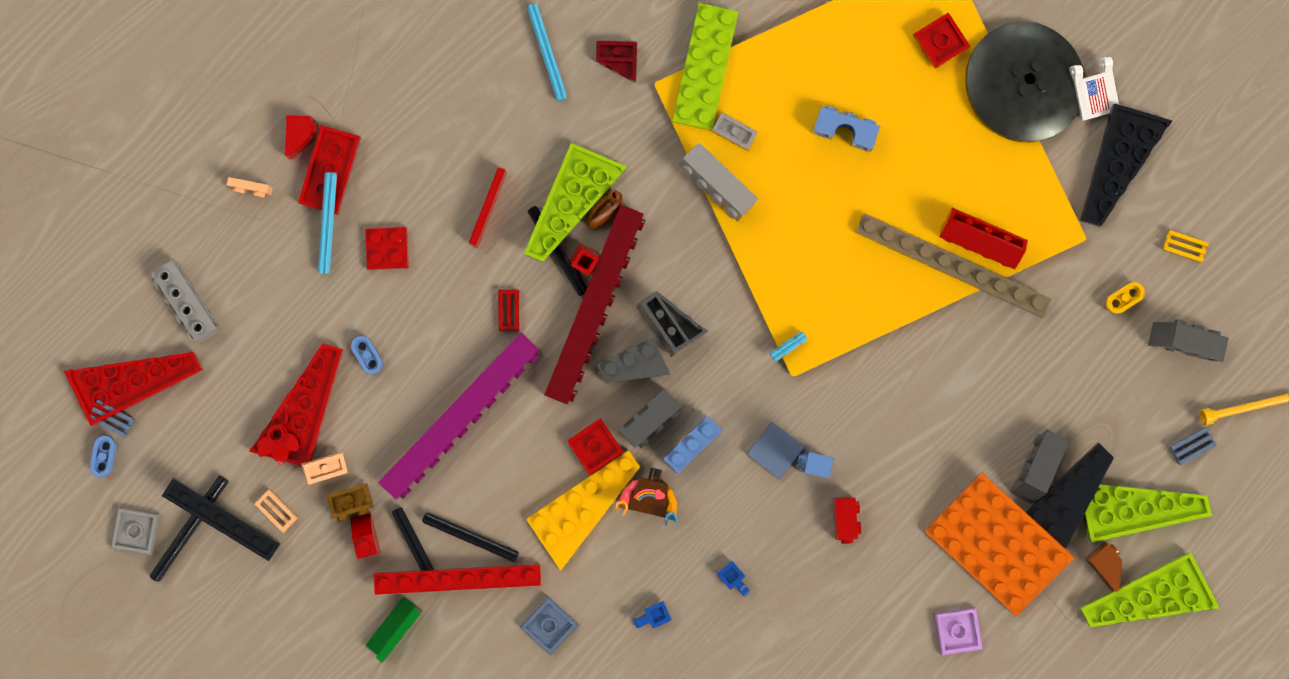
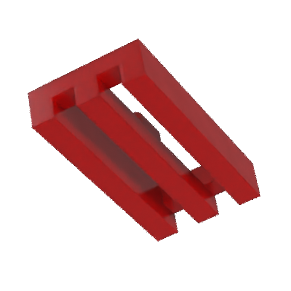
(500, 310)

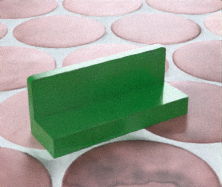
(393, 628)

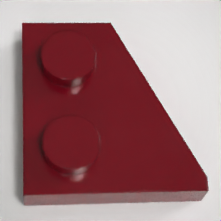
(618, 57)

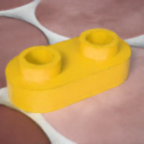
(1124, 299)

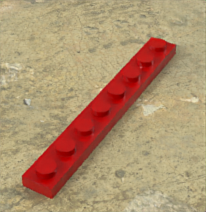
(457, 579)

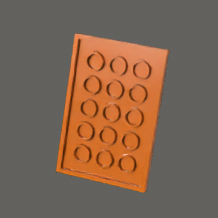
(999, 543)

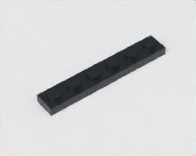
(221, 519)

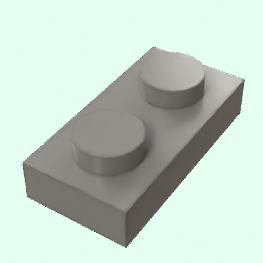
(734, 131)

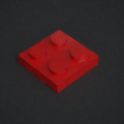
(941, 40)
(387, 248)
(595, 446)

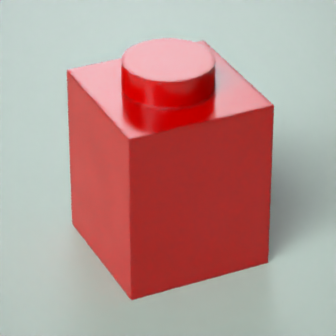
(584, 258)

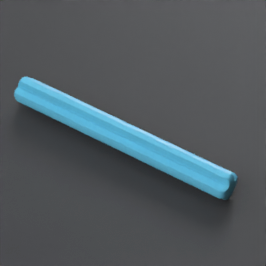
(546, 51)
(327, 222)

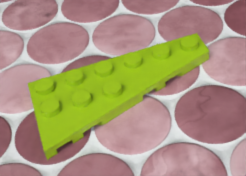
(576, 189)
(1129, 510)
(1161, 592)

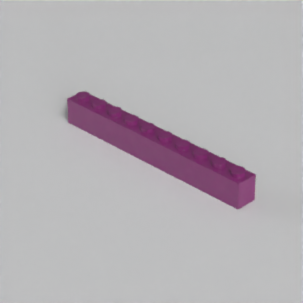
(459, 416)

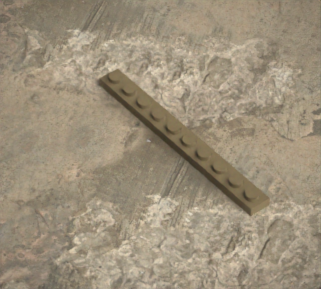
(953, 265)

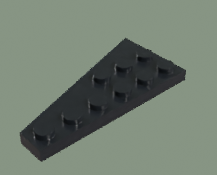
(1123, 151)
(1070, 496)

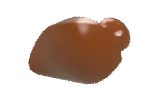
(604, 209)

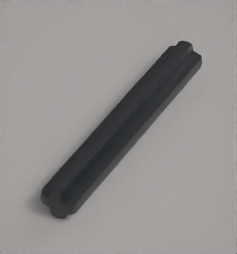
(411, 539)

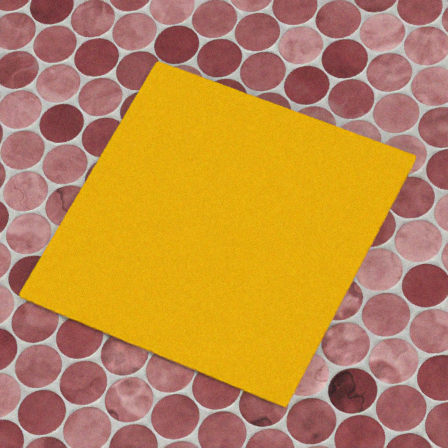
(812, 190)

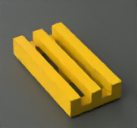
(1202, 251)

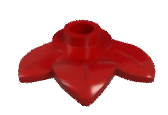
(277, 447)

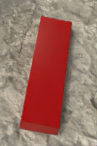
(487, 207)

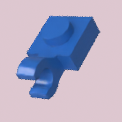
(732, 576)
(656, 616)

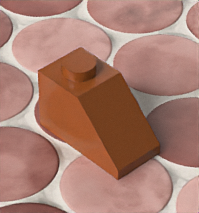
(1107, 565)

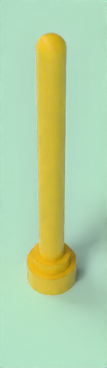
(1209, 415)

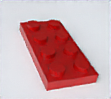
(333, 153)

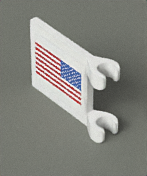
(1096, 92)

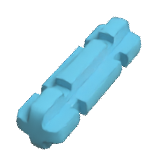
(788, 346)

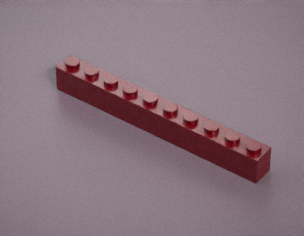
(594, 304)

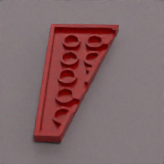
(129, 382)
(306, 404)

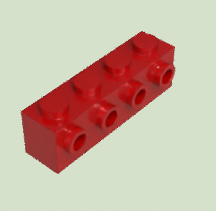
(983, 238)

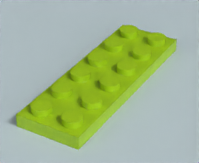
(705, 67)

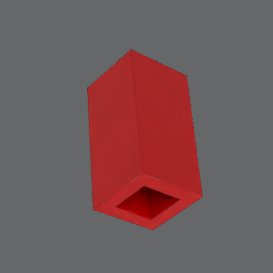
(845, 519)

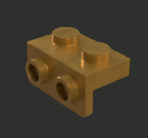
(350, 501)

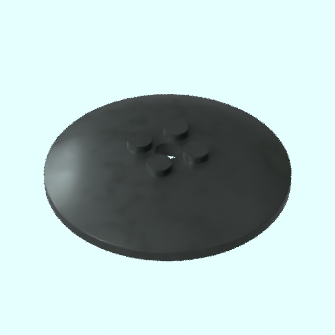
(998, 85)

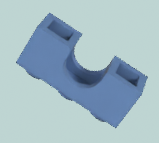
(863, 131)
(692, 444)
(815, 464)

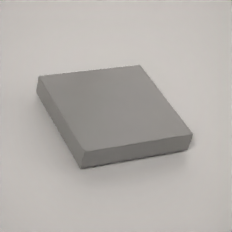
(135, 531)

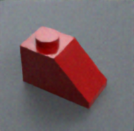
(299, 134)
(364, 536)

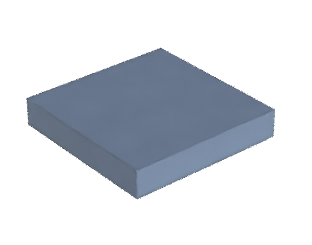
(775, 450)
(549, 625)

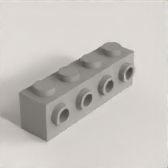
(717, 182)
(185, 301)

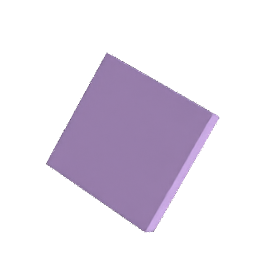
(958, 631)

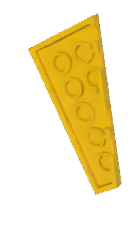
(574, 514)

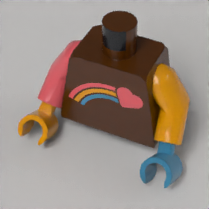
(649, 497)

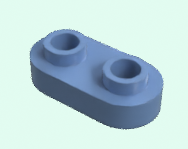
(366, 356)
(101, 455)

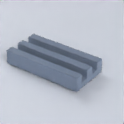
(127, 427)
(1208, 437)

